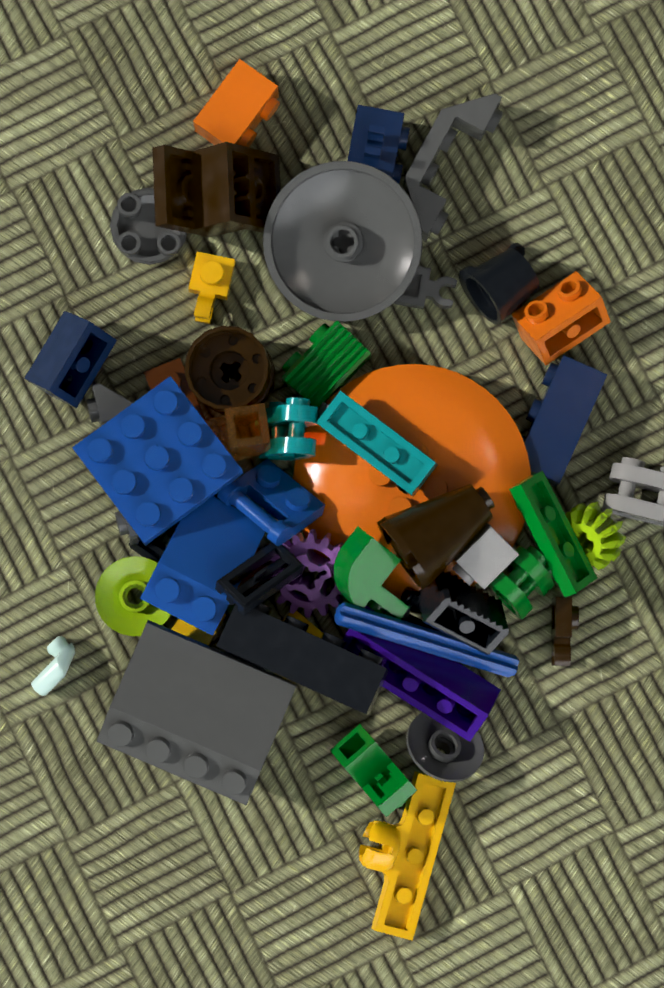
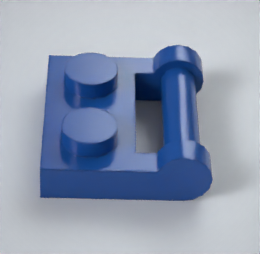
(279, 496)

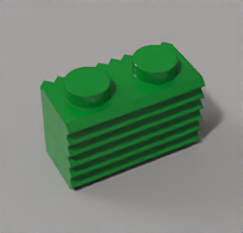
(325, 365)

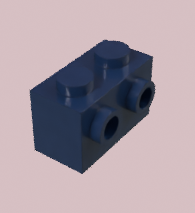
(70, 359)

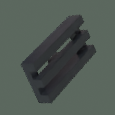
(249, 602)

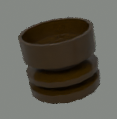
(214, 354)

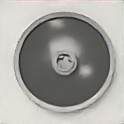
(342, 241)

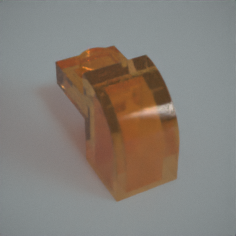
(243, 431)

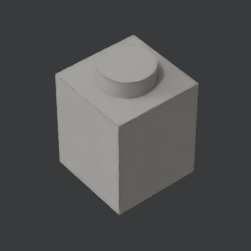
(484, 557)

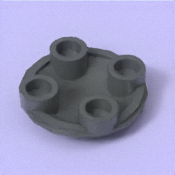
(136, 233)

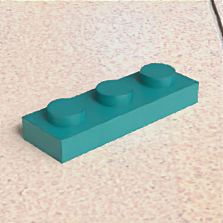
(377, 443)

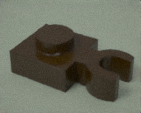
(563, 620)

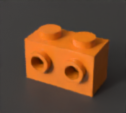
(561, 318)

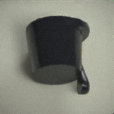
(500, 284)

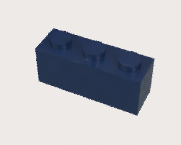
(561, 416)

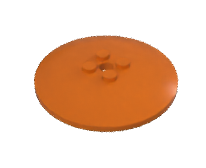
(443, 418)

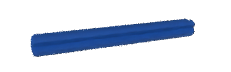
(423, 639)

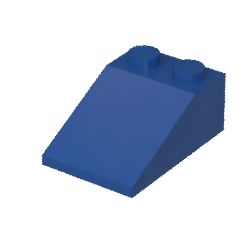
(199, 553)

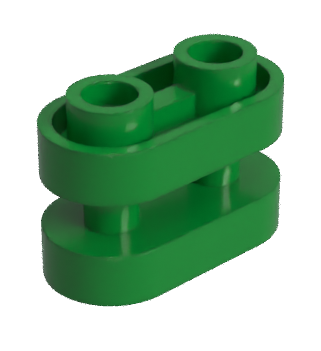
(528, 574)

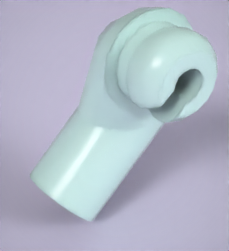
(57, 668)

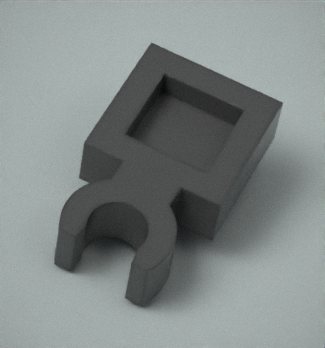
(423, 288)

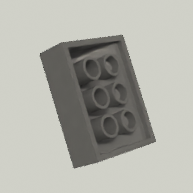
(196, 712)

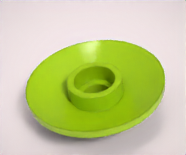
(113, 592)

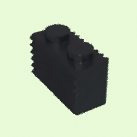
(463, 612)

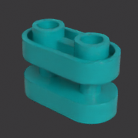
(292, 415)

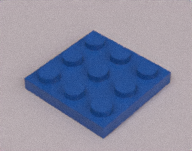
(158, 460)

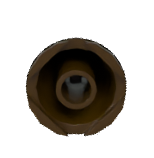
(436, 531)

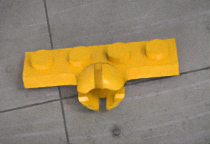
(407, 855)

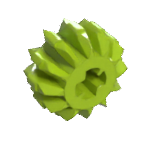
(596, 533)

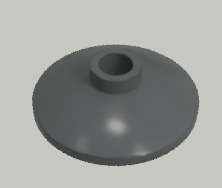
(460, 756)

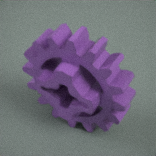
(314, 589)

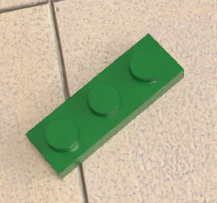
(553, 533)

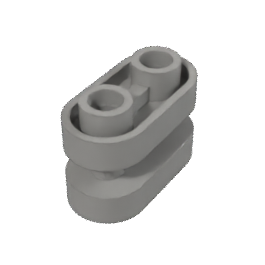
(633, 475)

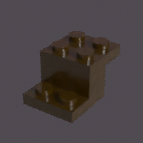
(214, 188)

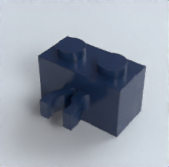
(377, 139)

